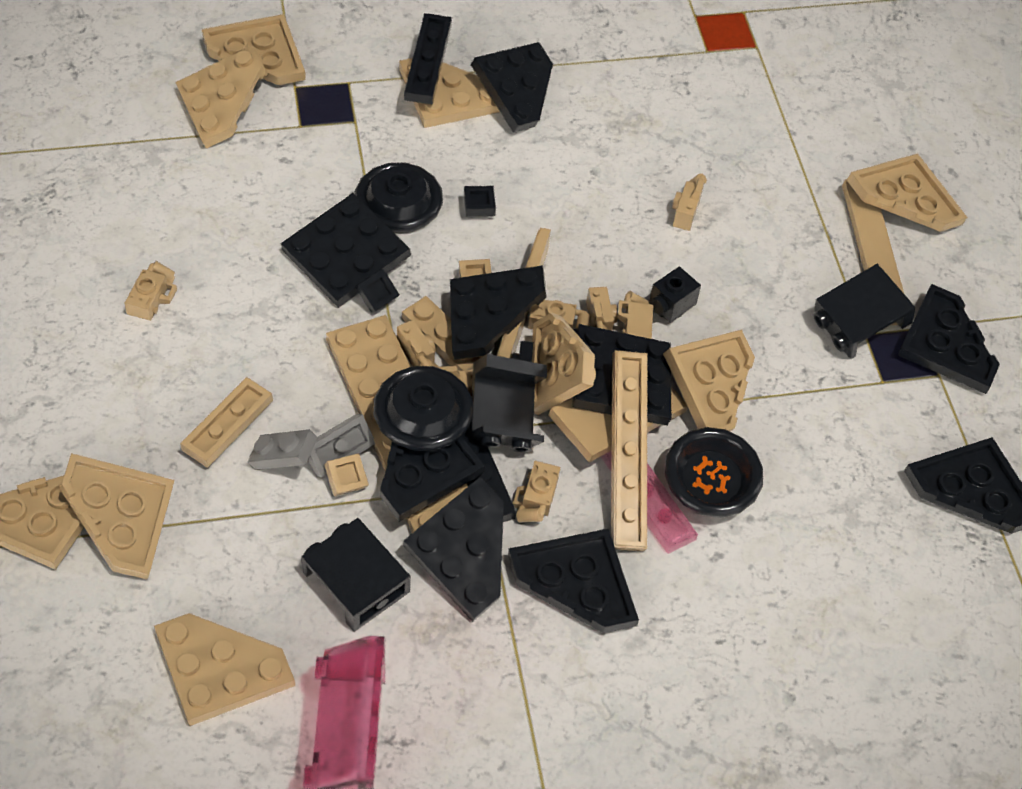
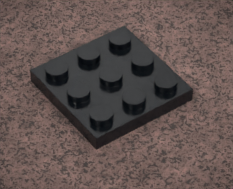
(345, 248)
(603, 344)

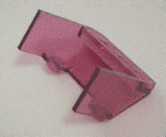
(348, 715)

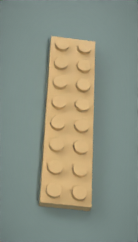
(366, 358)

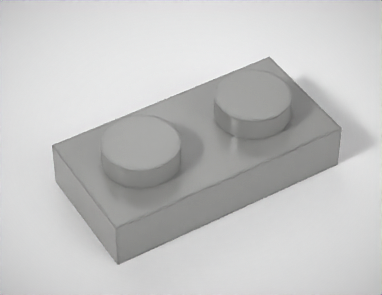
(341, 441)
(282, 449)

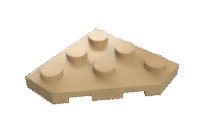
(272, 43)
(221, 93)
(457, 96)
(908, 190)
(567, 361)
(712, 377)
(119, 510)
(38, 521)
(219, 667)

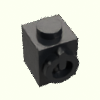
(674, 294)

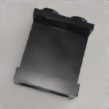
(862, 309)
(505, 402)
(357, 572)

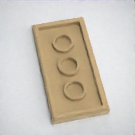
(593, 430)

